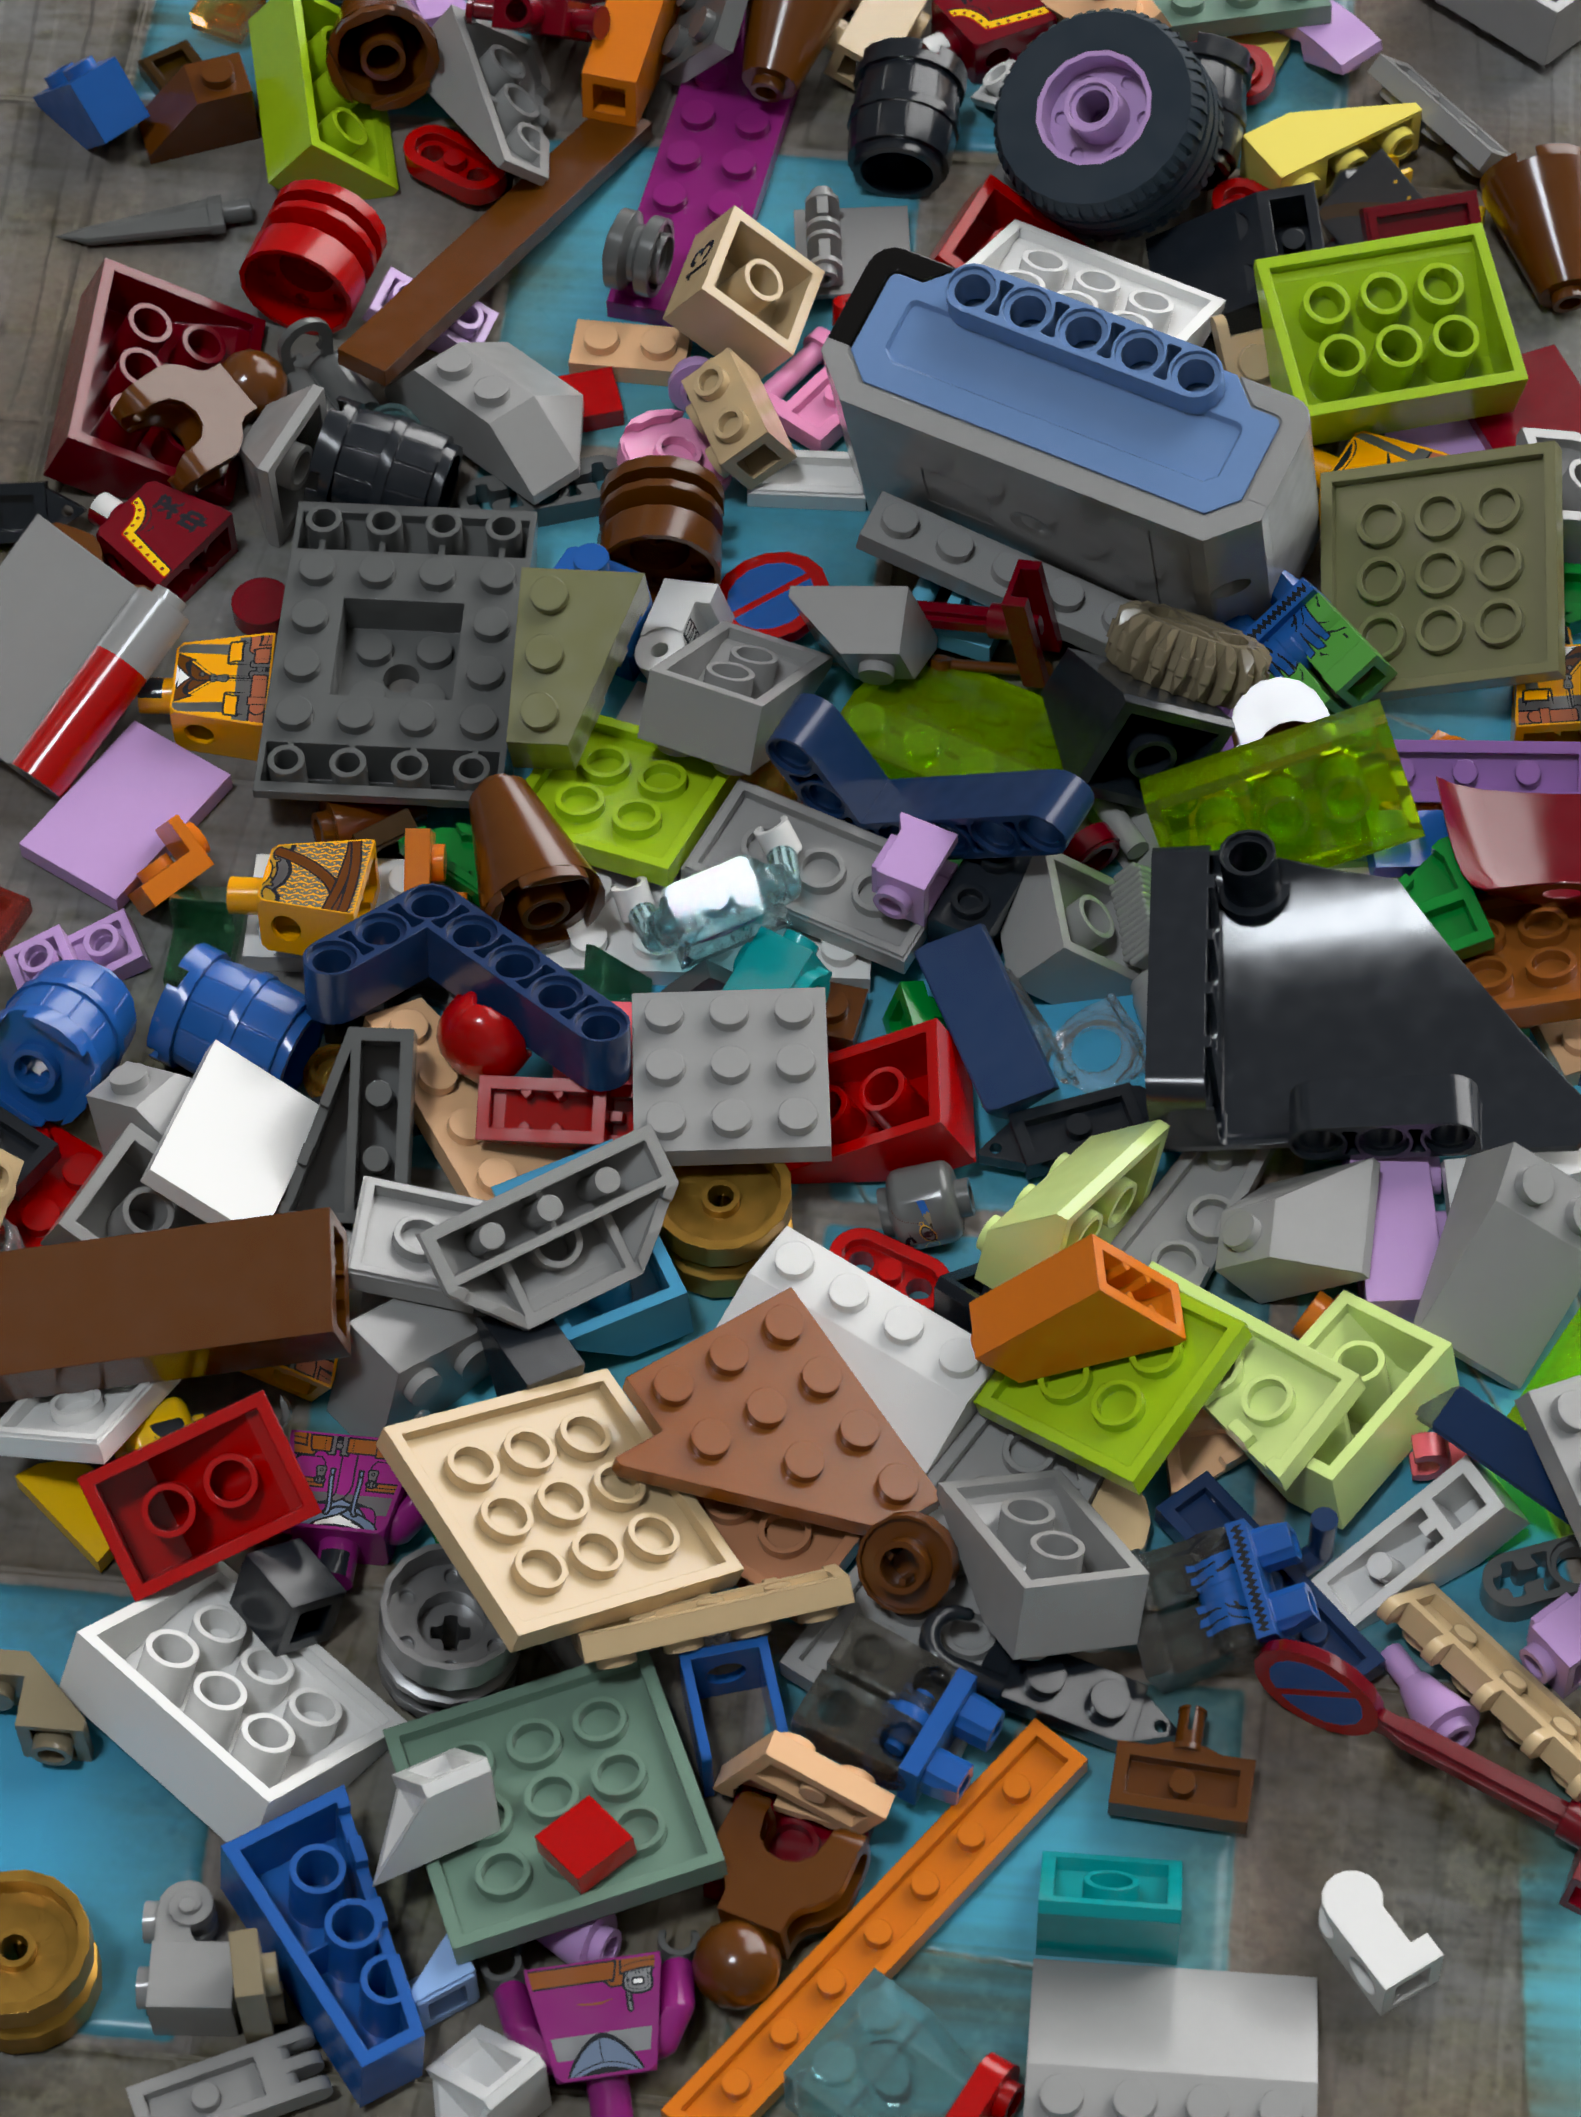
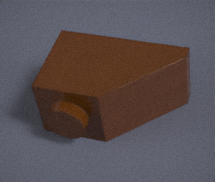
(200, 110)

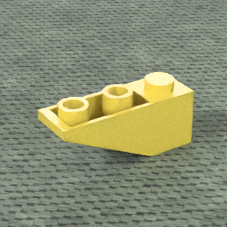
(1322, 142)

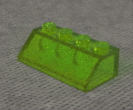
(1314, 789)

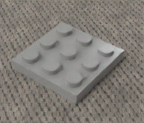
(733, 1075)

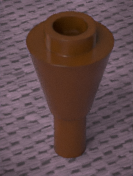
(342, 819)

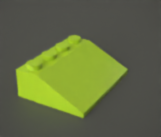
(1391, 332)

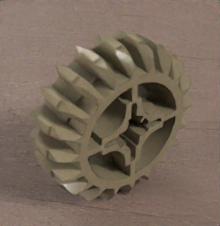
(1185, 653)

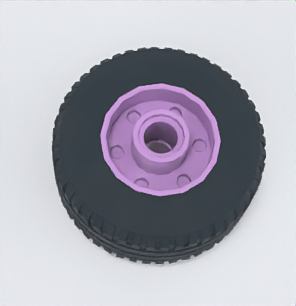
(1108, 124)

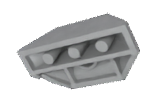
(501, 412)
(557, 1234)

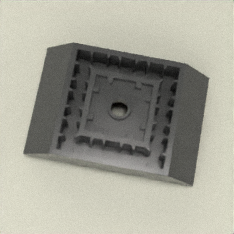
(384, 601)

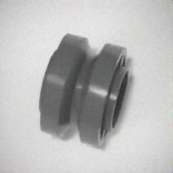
(638, 252)

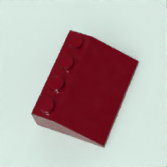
(120, 334)

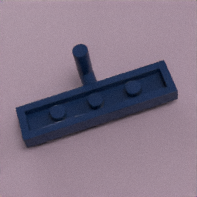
(1208, 1506)

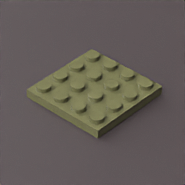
(1451, 567)

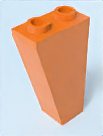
(627, 62)

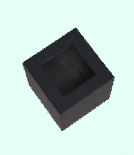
(287, 1596)

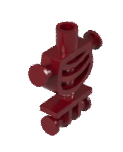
(543, 18)

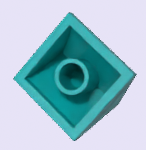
(1109, 1908)

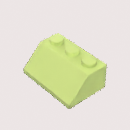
(1080, 1196)
(1400, 1373)

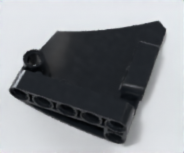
(1327, 1019)

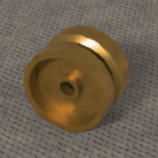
(724, 1222)
(45, 1963)

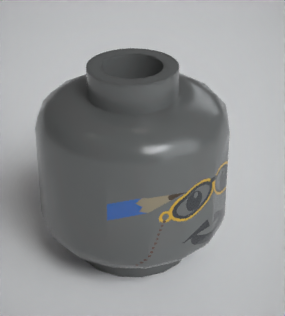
(925, 1205)

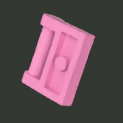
(811, 413)

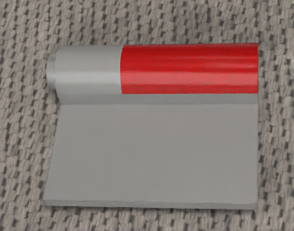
(71, 653)

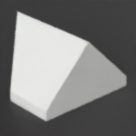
(437, 1811)
(489, 2078)

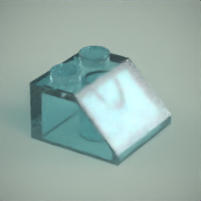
(878, 2059)

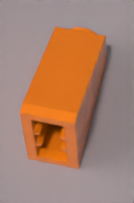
(1075, 1313)

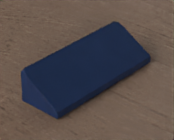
(986, 1021)
(1492, 1442)

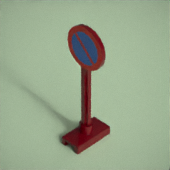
(1026, 617)
(1345, 1702)

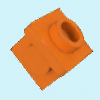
(424, 859)
(163, 875)

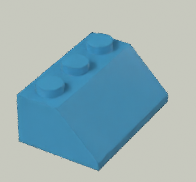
(632, 1315)

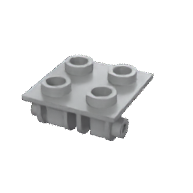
(845, 238)

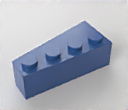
(316, 1907)

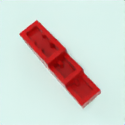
(550, 1112)

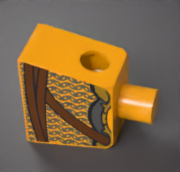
(308, 891)

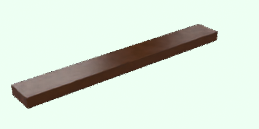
(489, 250)

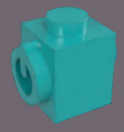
(778, 963)

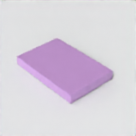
(109, 817)

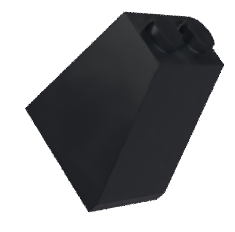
(1123, 728)

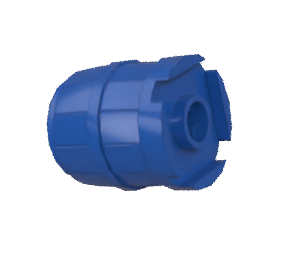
(237, 1008)
(62, 1039)

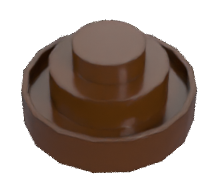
(907, 1562)

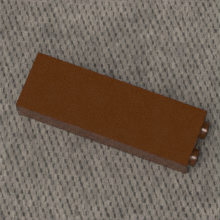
(173, 1304)

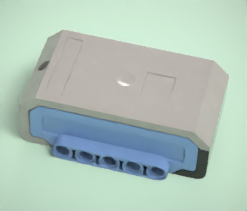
(1073, 435)

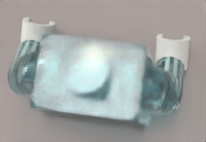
(719, 905)

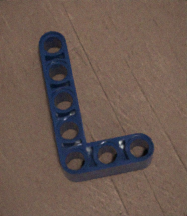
(989, 811)
(465, 950)

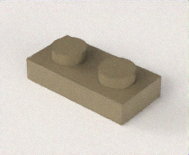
(256, 1986)

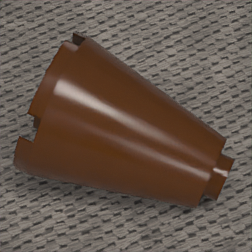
(785, 42)
(381, 53)
(1540, 219)
(528, 865)

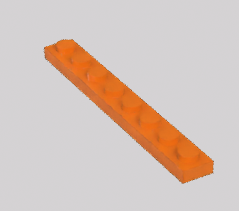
(887, 1923)

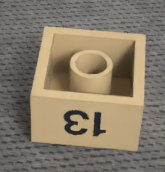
(744, 292)

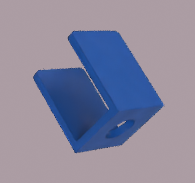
(697, 1684)

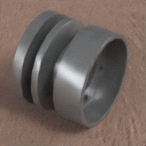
(420, 1613)

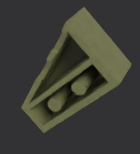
(565, 655)

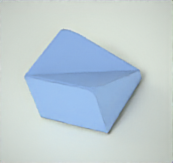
(443, 1986)

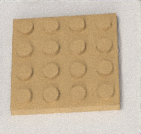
(541, 1519)

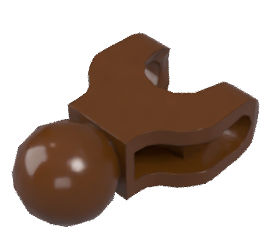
(203, 410)
(771, 1903)

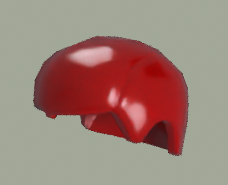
(480, 1040)

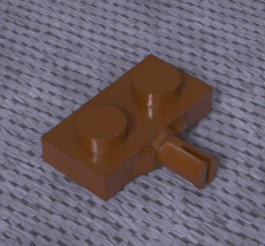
(1182, 1781)

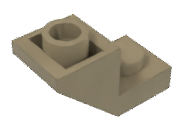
(46, 1719)

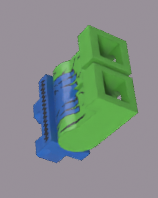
(1309, 632)

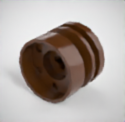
(663, 519)

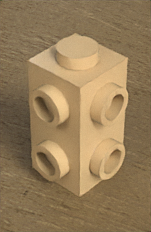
(871, 23)
(737, 419)

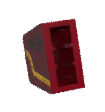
(986, 30)
(164, 537)

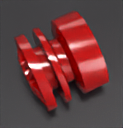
(313, 254)

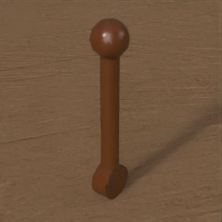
(944, 662)

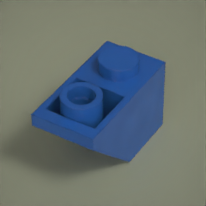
(91, 101)

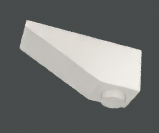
(1424, 1542)

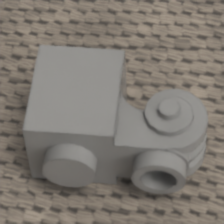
(189, 1975)

